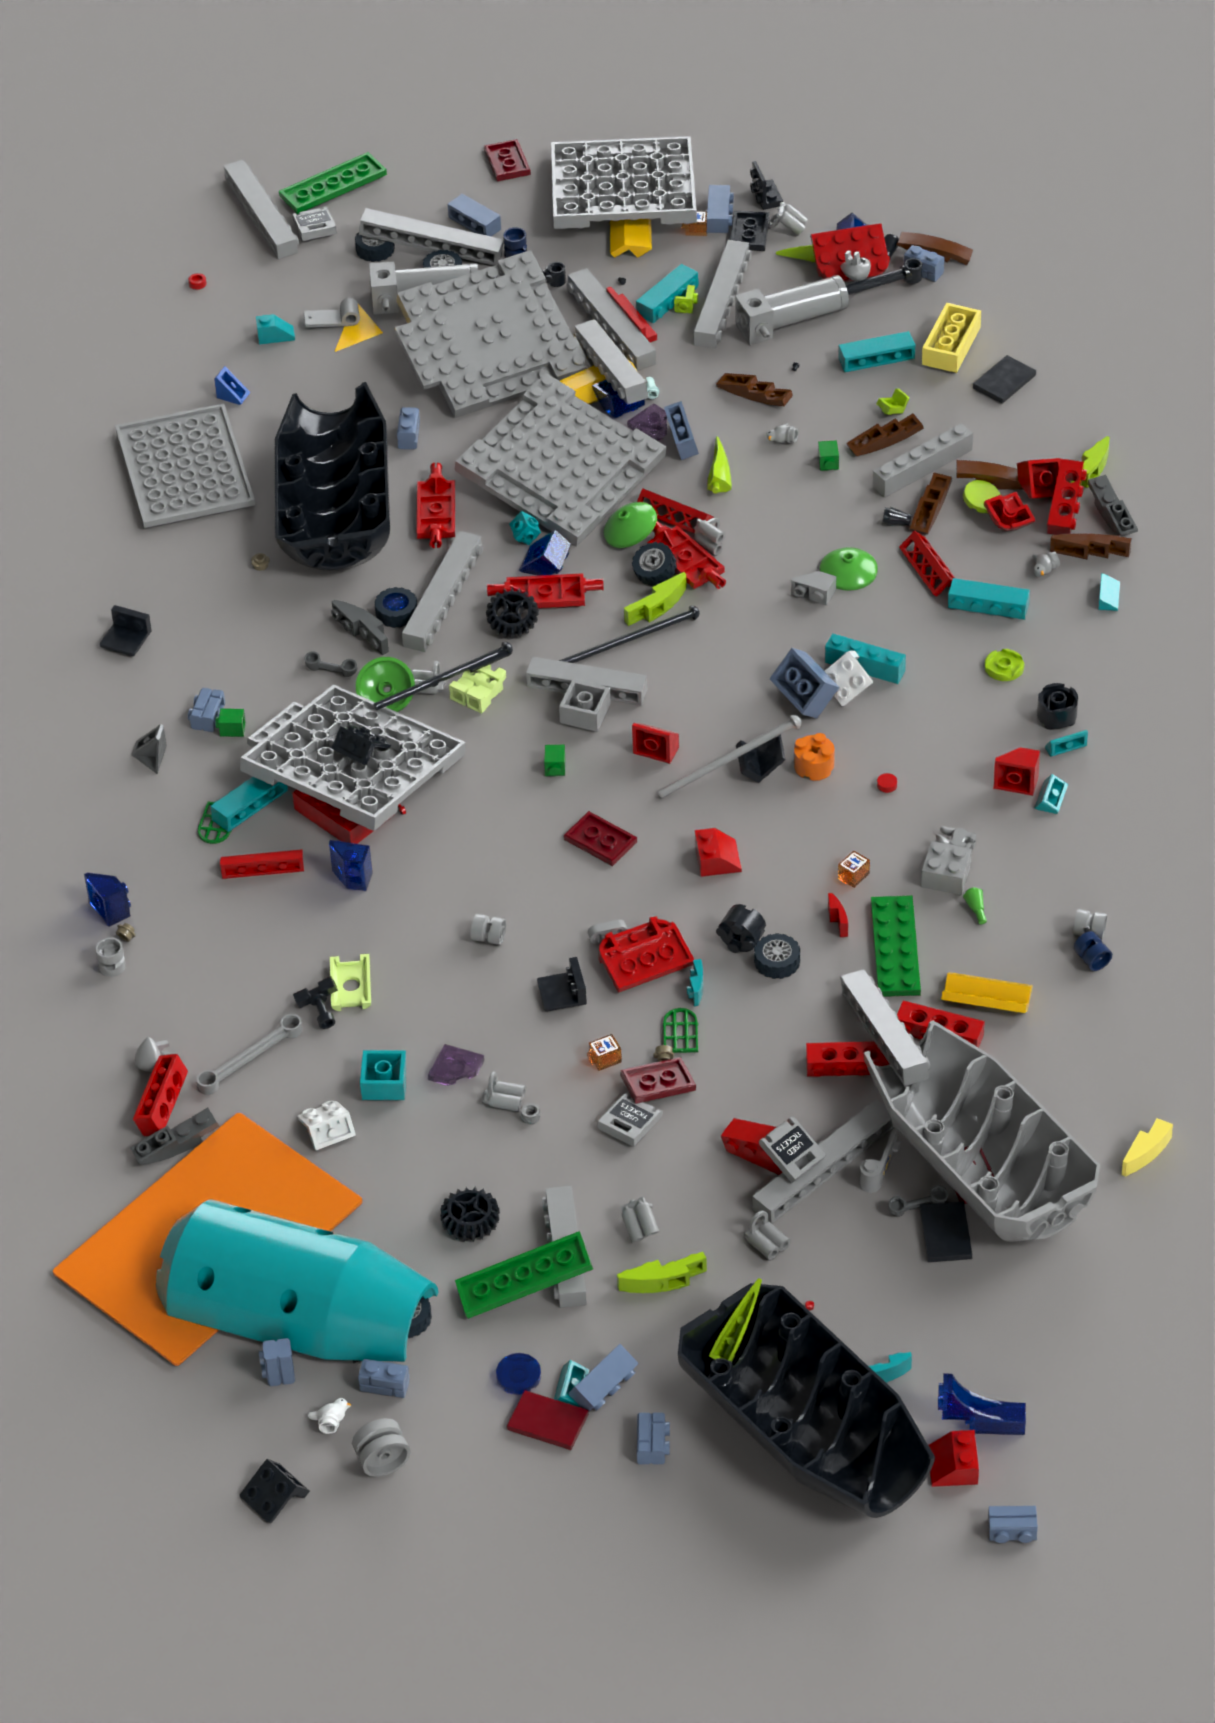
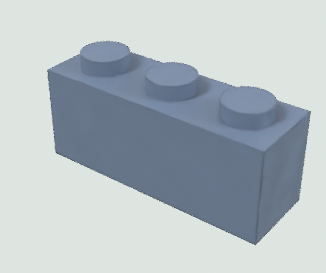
(719, 209)
(474, 216)
(681, 430)
(604, 1379)

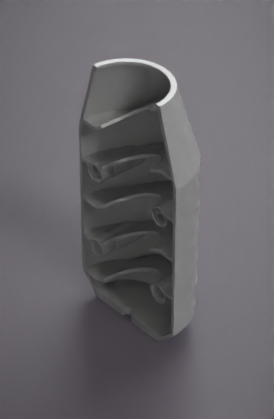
(977, 1103)

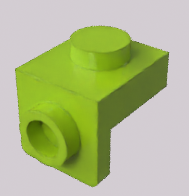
(686, 304)
(894, 404)

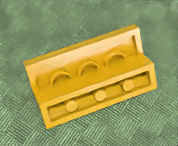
(630, 235)
(583, 382)
(987, 992)

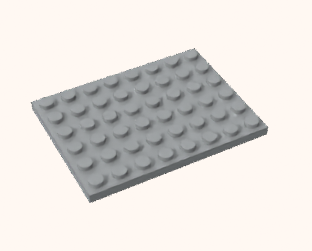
(184, 465)

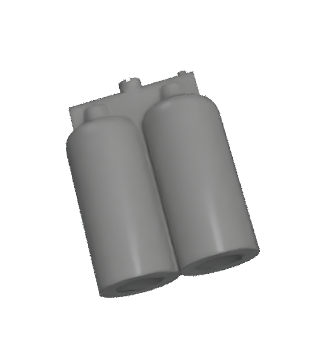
(790, 218)
(709, 535)
(423, 675)
(504, 1094)
(639, 1219)
(766, 1236)

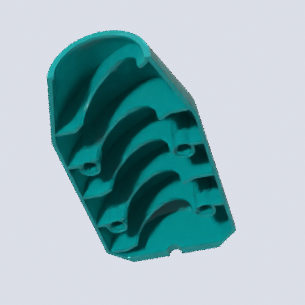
(289, 1282)

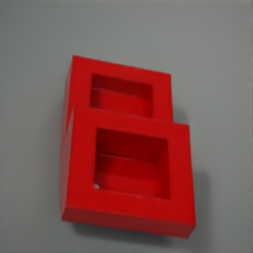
(837, 914)

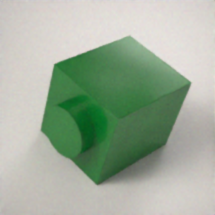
(828, 455)
(231, 722)
(555, 760)

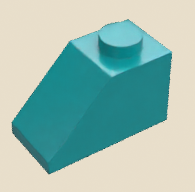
(273, 329)

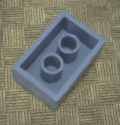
(804, 683)

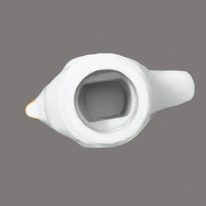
(330, 1415)

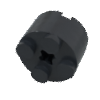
(1057, 706)
(741, 928)

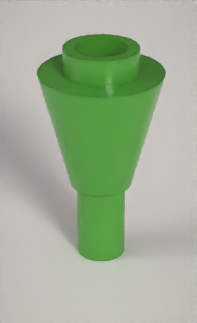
(974, 899)

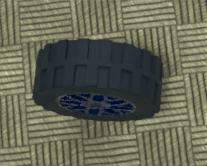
(395, 606)

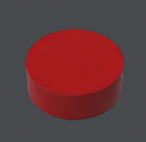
(197, 281)
(887, 782)

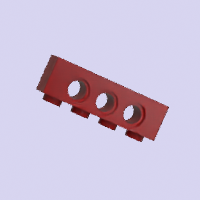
(1068, 471)
(917, 1017)
(841, 1058)
(160, 1094)

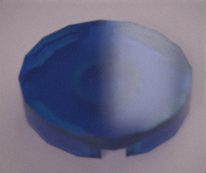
(518, 1373)

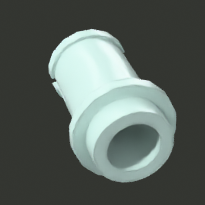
(652, 389)

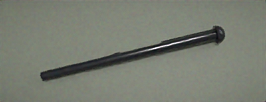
(693, 612)
(473, 665)

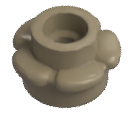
(260, 561)
(125, 932)
(663, 1053)

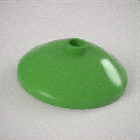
(630, 524)
(851, 566)
(385, 673)

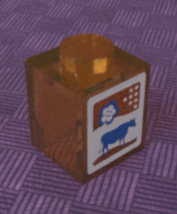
(698, 228)
(853, 869)
(604, 1052)

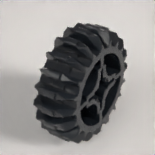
(508, 622)
(466, 1207)

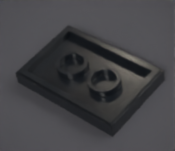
(751, 228)
(1004, 379)
(945, 1231)

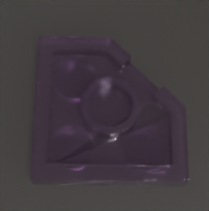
(651, 422)
(455, 1064)

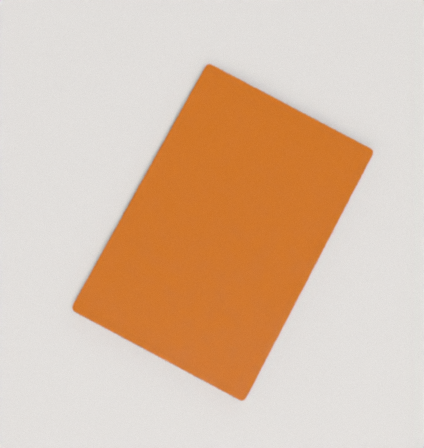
(234, 1166)

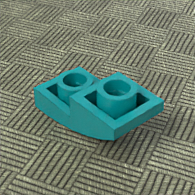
(695, 989)
(897, 1365)

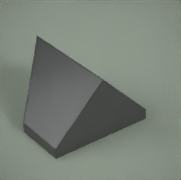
(151, 748)

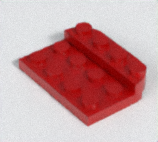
(831, 247)
(644, 953)

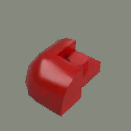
(1009, 512)

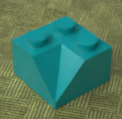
(383, 1075)

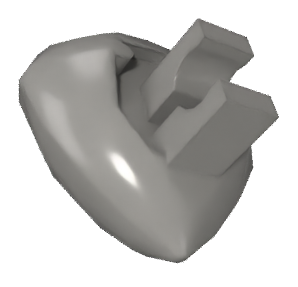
(857, 268)
(149, 1052)

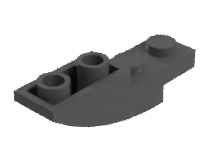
(1111, 509)
(361, 622)
(169, 1143)

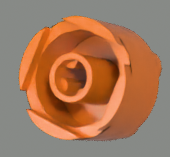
(814, 756)

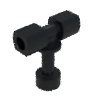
(317, 998)

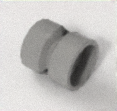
(1089, 922)
(481, 928)
(110, 956)

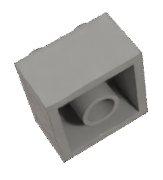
(584, 705)
(946, 868)

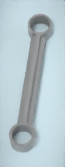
(249, 1054)

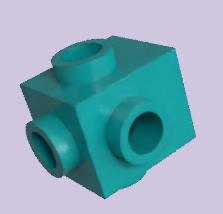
(525, 528)

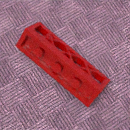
(633, 314)
(679, 507)
(930, 556)
(262, 864)

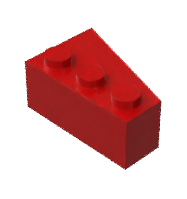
(743, 1140)

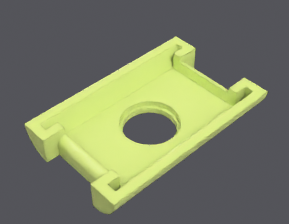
(347, 971)

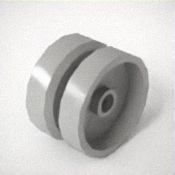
(381, 1447)

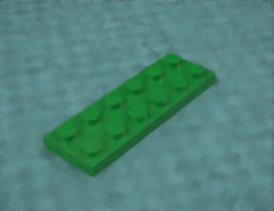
(332, 182)
(895, 946)
(523, 1274)

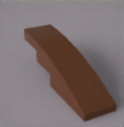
(941, 246)
(752, 389)
(885, 436)
(1001, 476)
(931, 503)
(1090, 544)

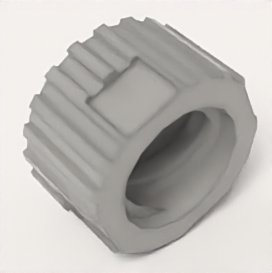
(530, 1119)

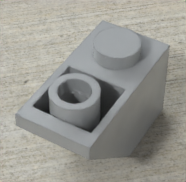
(814, 586)

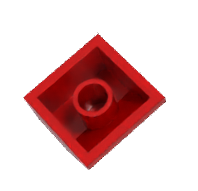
(1038, 477)
(654, 742)
(1017, 771)
(716, 852)
(955, 1459)

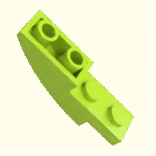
(1095, 460)
(662, 599)
(655, 1278)

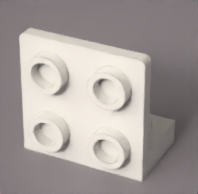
(849, 677)
(327, 1124)

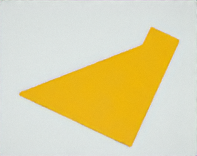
(360, 332)

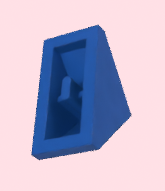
(229, 387)

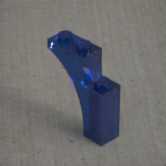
(981, 1413)

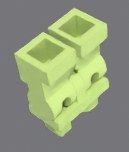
(478, 687)

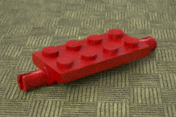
(435, 507)
(690, 557)
(551, 590)

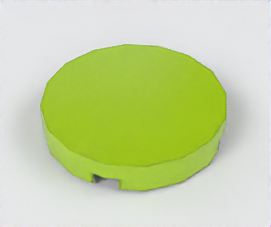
(977, 492)
(1004, 665)

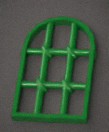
(210, 827)
(675, 1024)

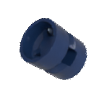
(514, 241)
(1092, 951)

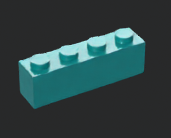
(662, 295)
(876, 351)
(988, 598)
(875, 660)
(245, 802)

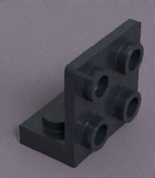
(765, 190)
(128, 631)
(358, 743)
(762, 759)
(563, 989)
(272, 1489)

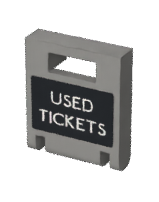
(313, 219)
(636, 1117)
(788, 1145)

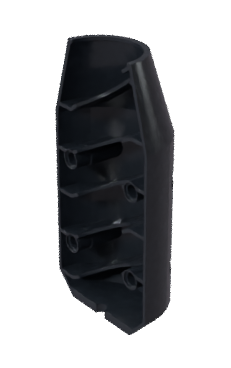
(332, 483)
(810, 1402)

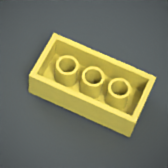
(951, 337)

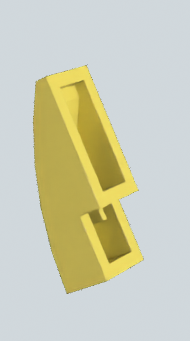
(1147, 1146)

